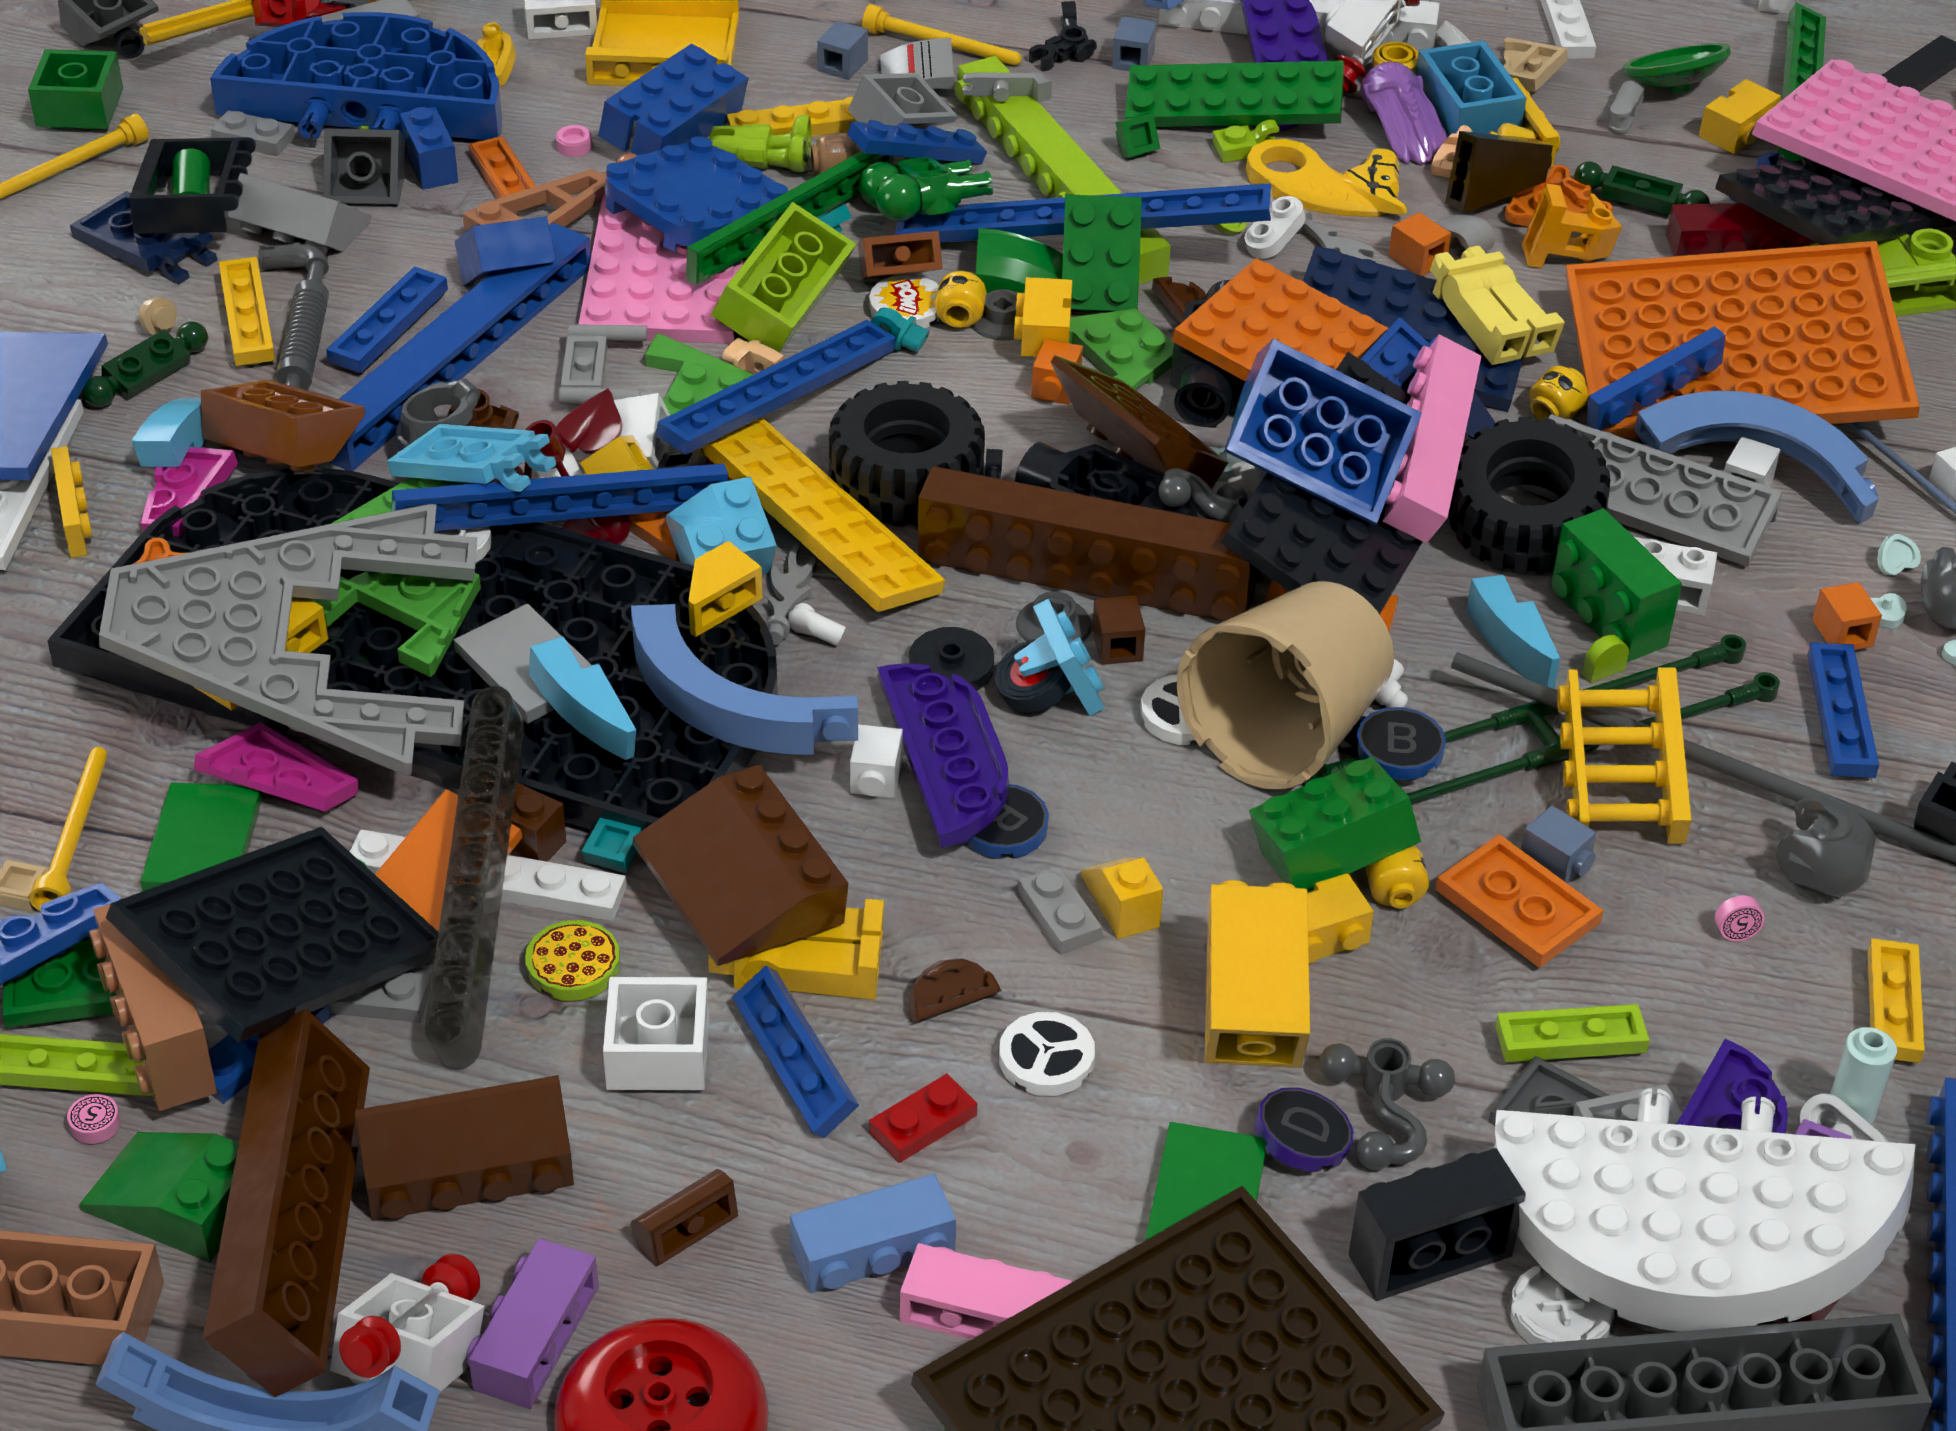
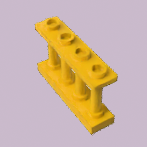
(1664, 735)

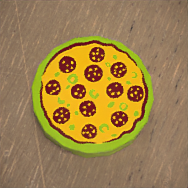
(572, 960)

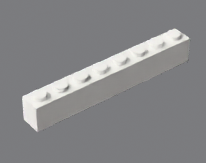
(1415, 26)

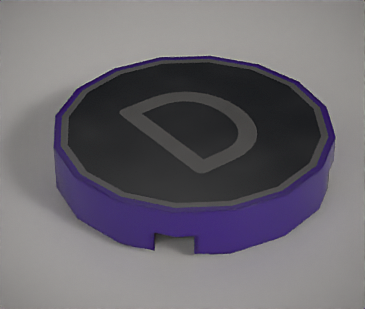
(1303, 1129)

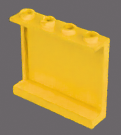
(644, 33)

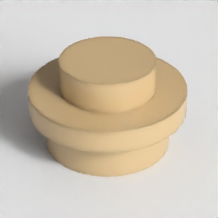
(157, 315)

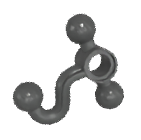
(1183, 486)
(1433, 1077)

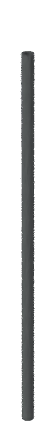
(1708, 757)

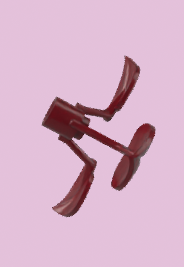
(589, 429)

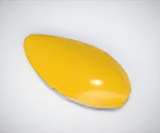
(499, 49)

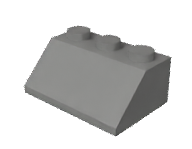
(297, 215)

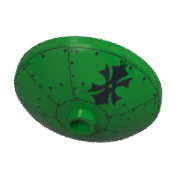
(1678, 66)

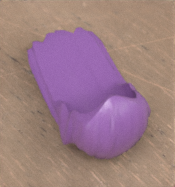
(1404, 112)

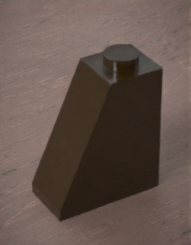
(1495, 168)

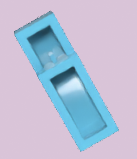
(169, 433)
(1513, 629)
(582, 697)

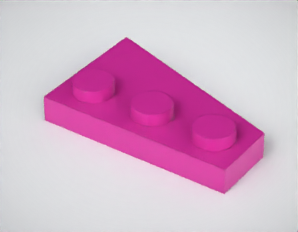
(183, 484)
(277, 766)

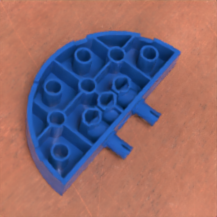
(362, 75)

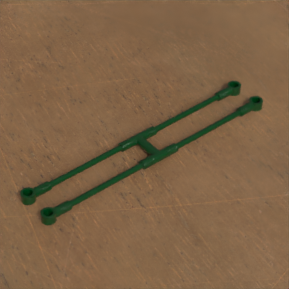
(1730, 650)

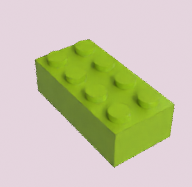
(783, 278)

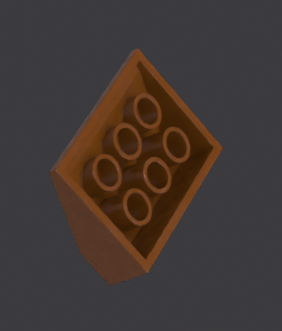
(1135, 423)
(743, 867)

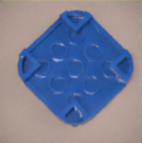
(688, 190)

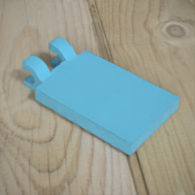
(473, 455)

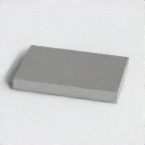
(502, 656)

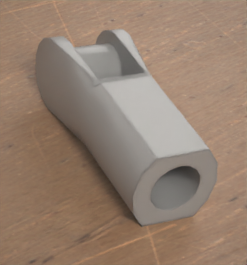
(1626, 106)

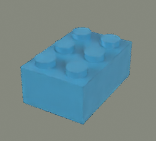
(1470, 87)

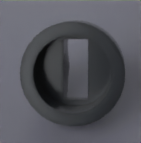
(128, 48)

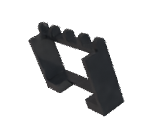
(189, 211)

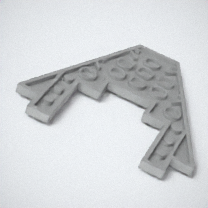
(225, 620)

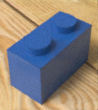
(429, 147)

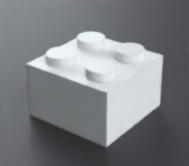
(656, 1033)

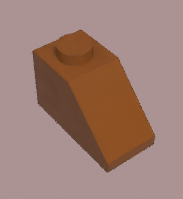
(899, 255)

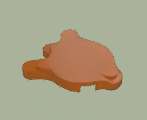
(1525, 202)

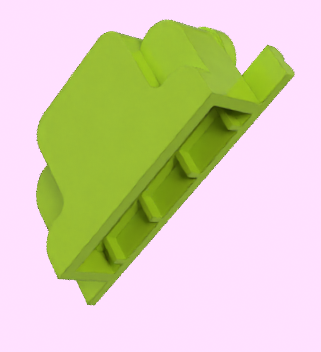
(1919, 271)

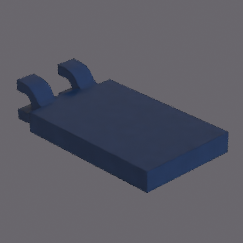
(112, 232)

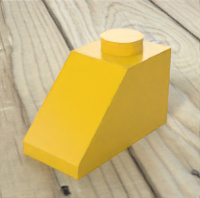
(722, 586)
(1126, 895)

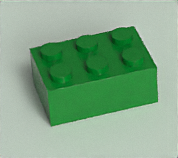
(1615, 583)
(1335, 824)

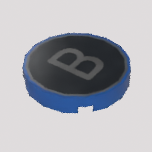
(1401, 742)
(1016, 829)

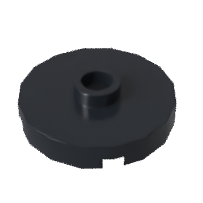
(955, 652)

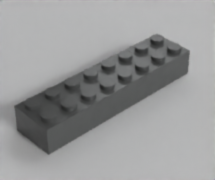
(1720, 1379)

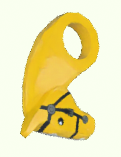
(1359, 191)

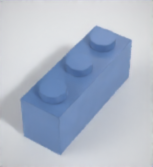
(870, 1232)

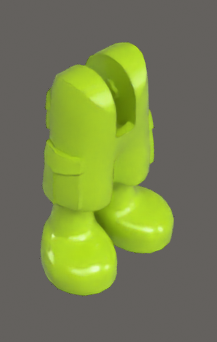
(761, 148)

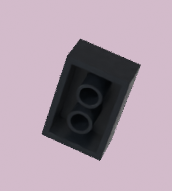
(1435, 1223)

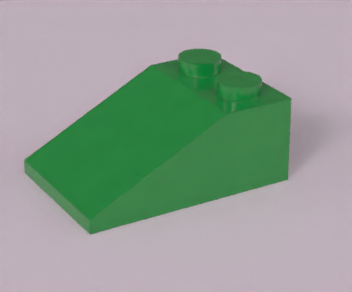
(169, 1189)

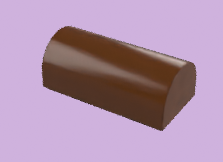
(686, 1217)

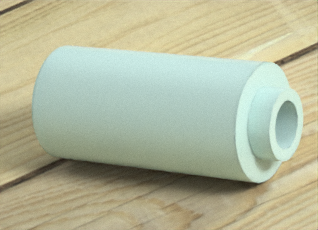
(1864, 1071)

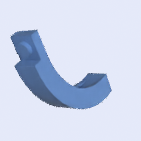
(1769, 420)
(728, 709)
(186, 1399)

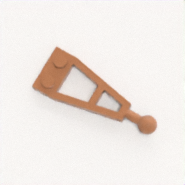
(555, 193)

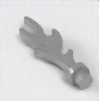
(1328, 238)
(790, 592)

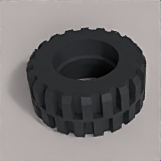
(892, 439)
(1524, 455)

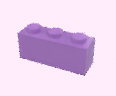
(532, 1323)

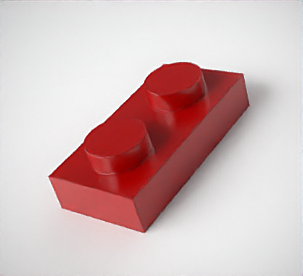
(923, 1117)

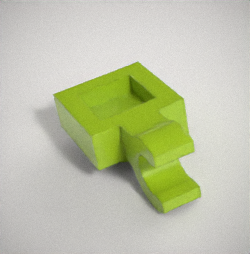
(1237, 141)

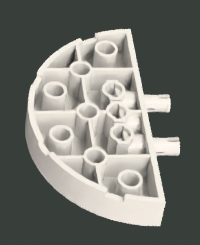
(1703, 1219)

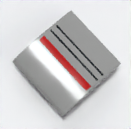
(927, 57)

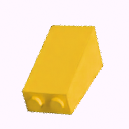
(1257, 975)

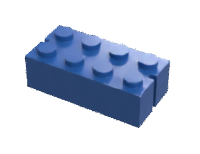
(673, 102)

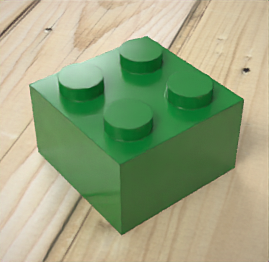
(75, 89)

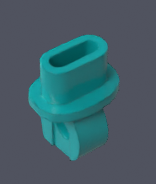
(907, 332)

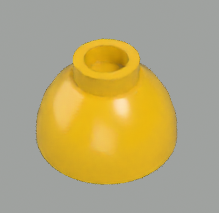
(1396, 52)

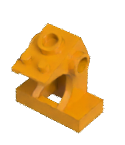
(1553, 226)

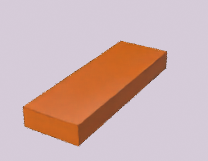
(500, 166)

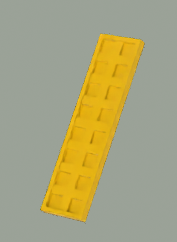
(825, 517)

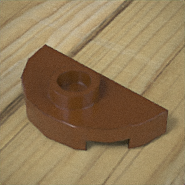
(1176, 295)
(948, 986)

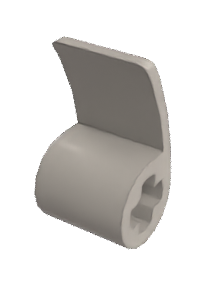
(1467, 232)

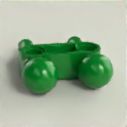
(920, 187)

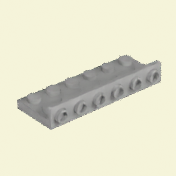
(1680, 497)

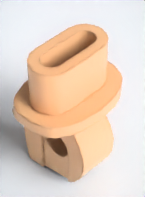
(1441, 163)
(751, 355)

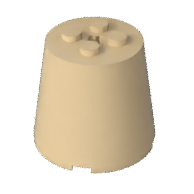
(1285, 682)

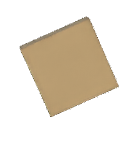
(16, 883)

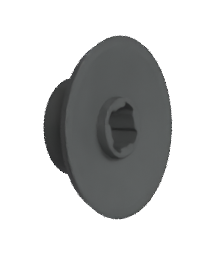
(998, 315)
(1030, 627)

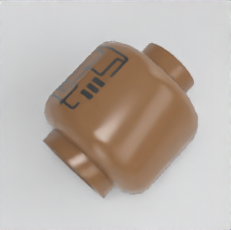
(831, 150)

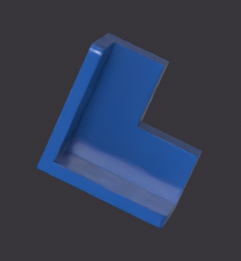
(504, 247)

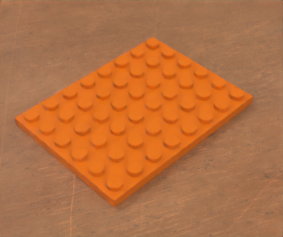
(1794, 323)

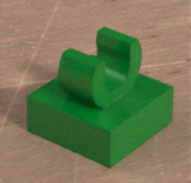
(1137, 135)

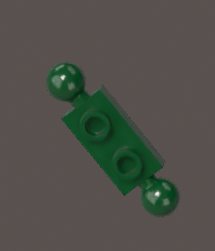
(1637, 188)
(145, 364)

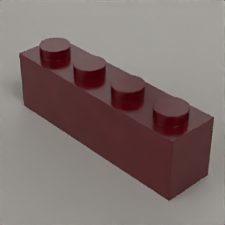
(1726, 228)

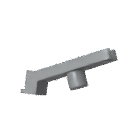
(1008, 84)

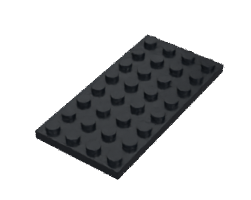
(1310, 540)

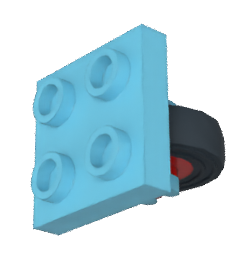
(1049, 667)

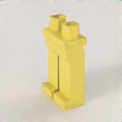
(1494, 306)

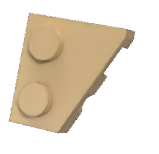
(1532, 61)

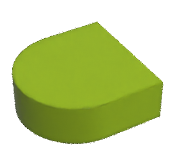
(1605, 658)

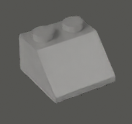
(899, 100)

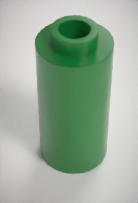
(190, 172)

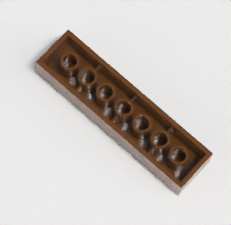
(1081, 544)
(288, 1206)

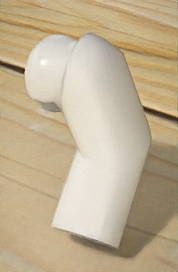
(808, 622)
(1391, 695)

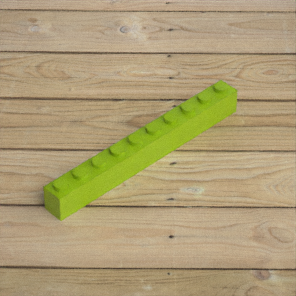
(1051, 155)

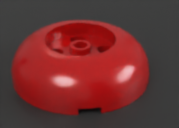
(698, 1364)

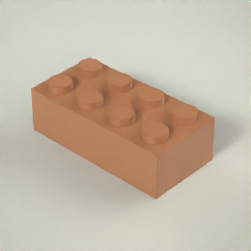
(160, 1020)
(74, 1295)

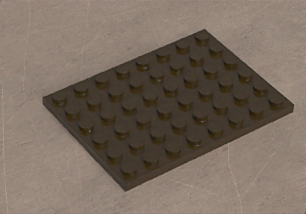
(1184, 1334)

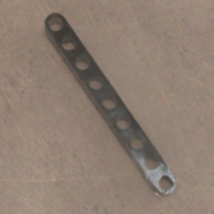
(475, 879)

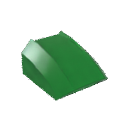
(1008, 258)

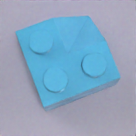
(719, 515)

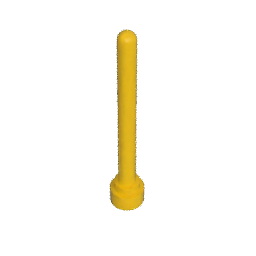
(877, 20)
(130, 131)
(54, 881)

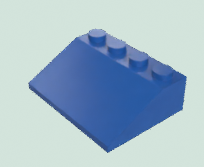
(1321, 430)

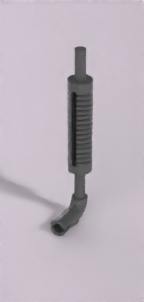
(306, 310)

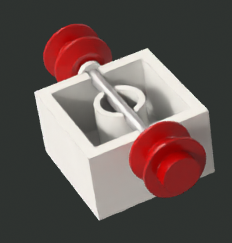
(1357, 30)
(412, 1325)

